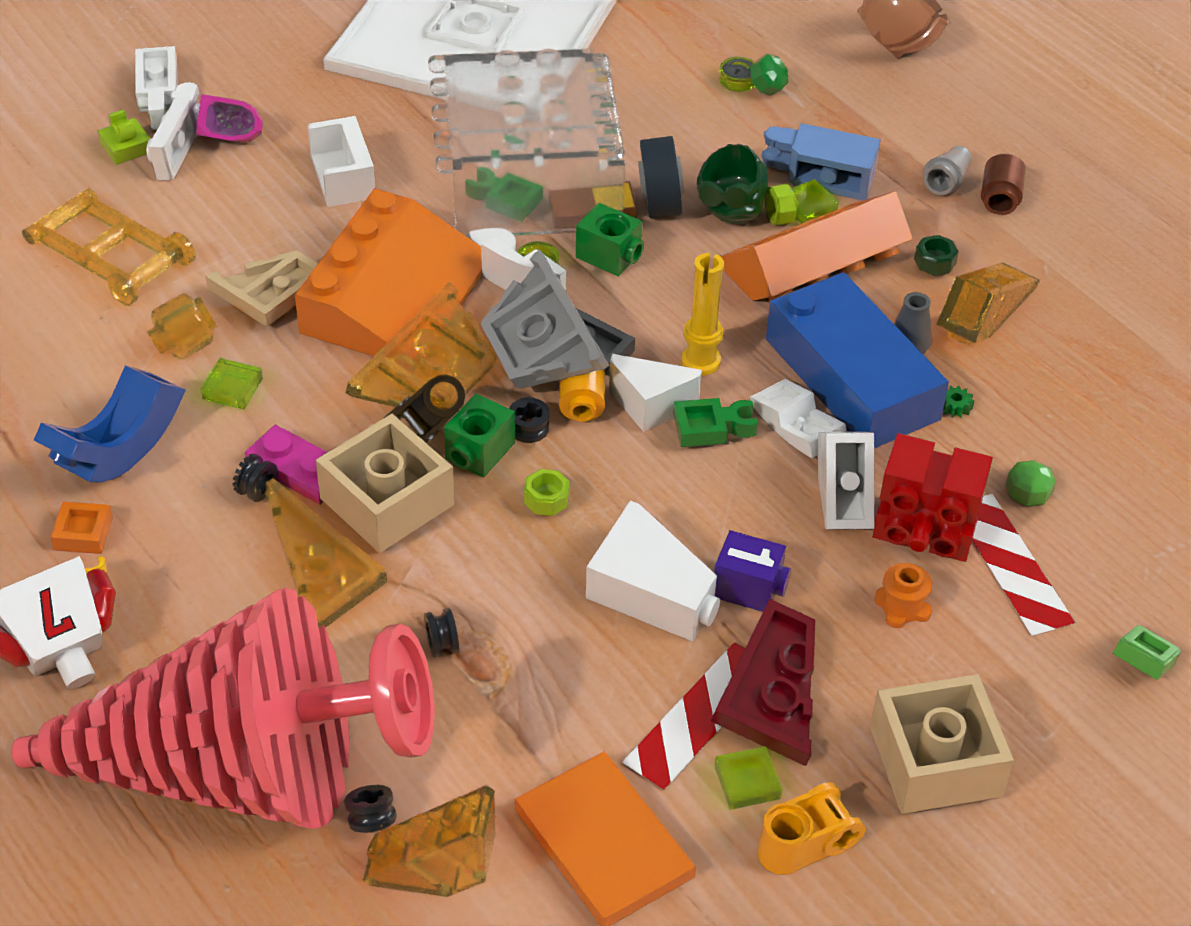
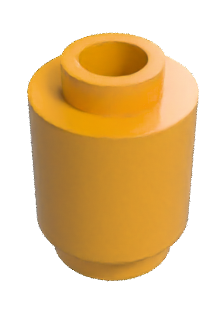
(583, 396)

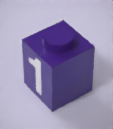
(750, 571)

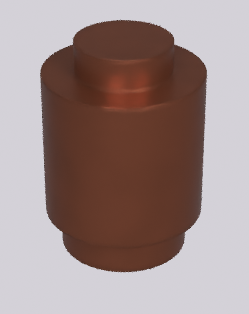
(1003, 183)

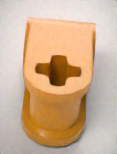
(815, 829)

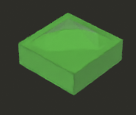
(1147, 652)

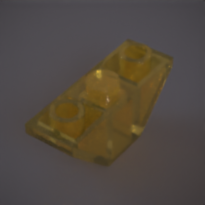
(436, 849)

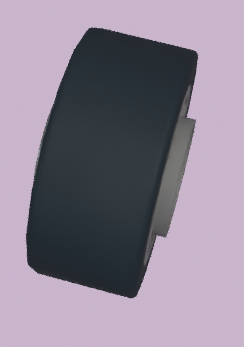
(661, 177)

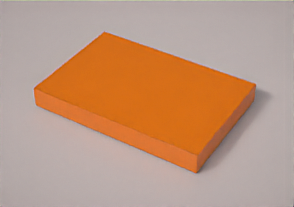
(604, 839)

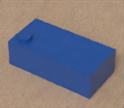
(856, 359)

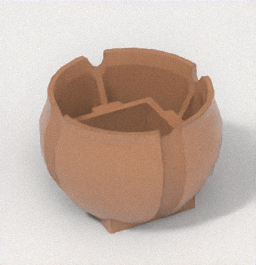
(904, 24)

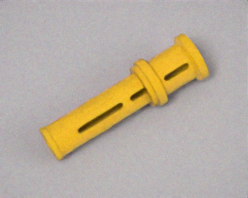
(703, 329)

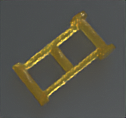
(121, 284)

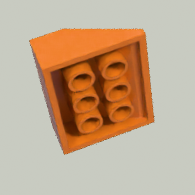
(384, 273)

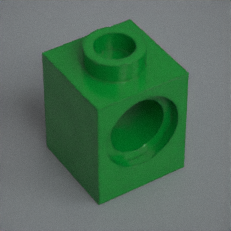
(609, 239)
(479, 435)

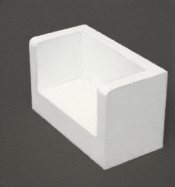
(341, 160)

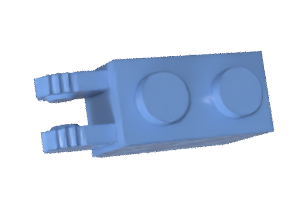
(834, 158)

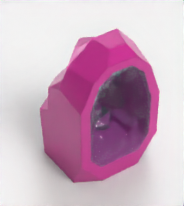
(228, 119)

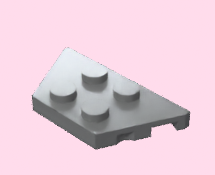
(540, 330)

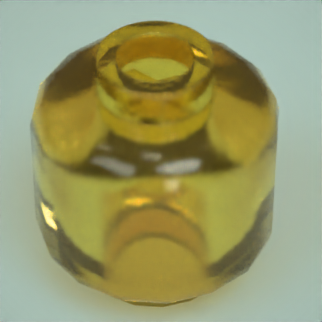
(182, 326)

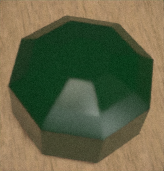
(936, 255)

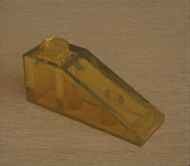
(984, 301)

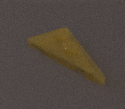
(321, 559)

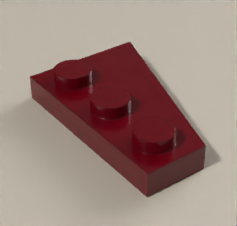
(772, 685)

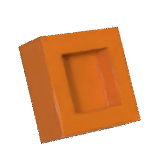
(81, 527)

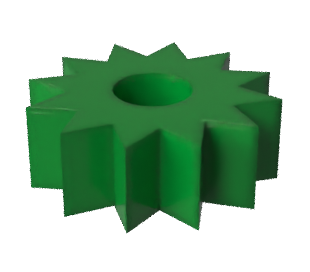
(958, 402)

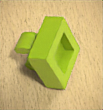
(123, 138)

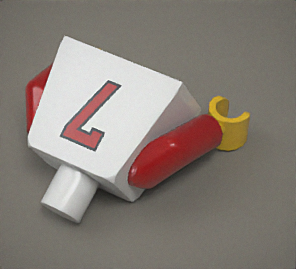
(57, 620)

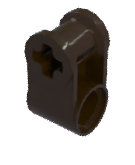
(421, 412)

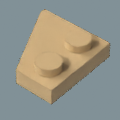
(265, 287)

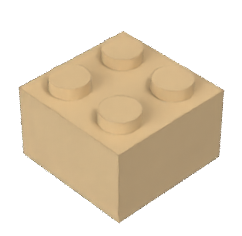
(385, 482)
(940, 744)

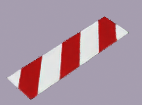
(1018, 571)
(685, 726)

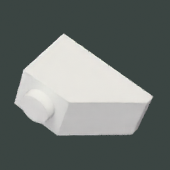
(846, 479)

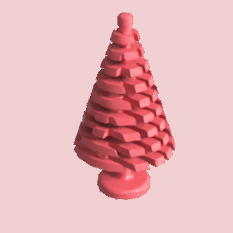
(244, 717)

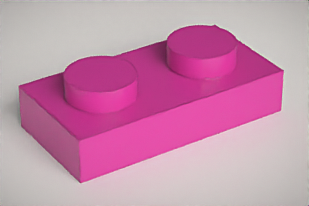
(293, 458)

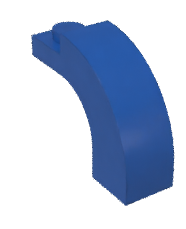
(120, 433)

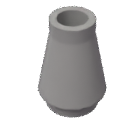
(946, 172)

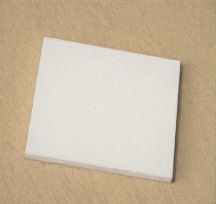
(396, 38)

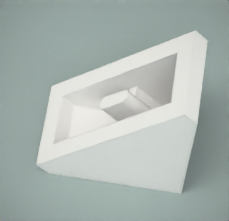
(650, 388)

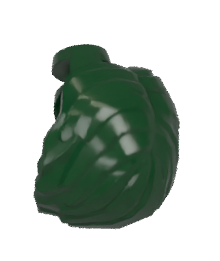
(733, 184)

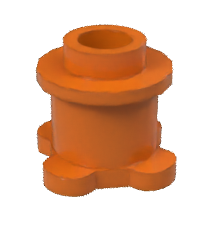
(904, 594)

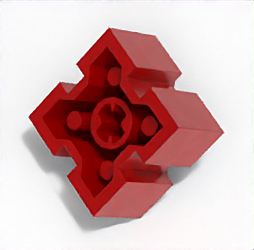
(931, 497)

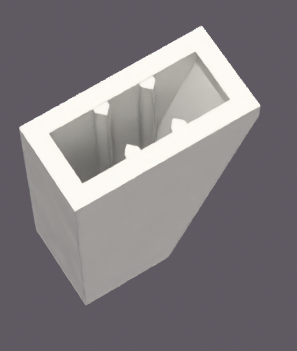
(652, 576)

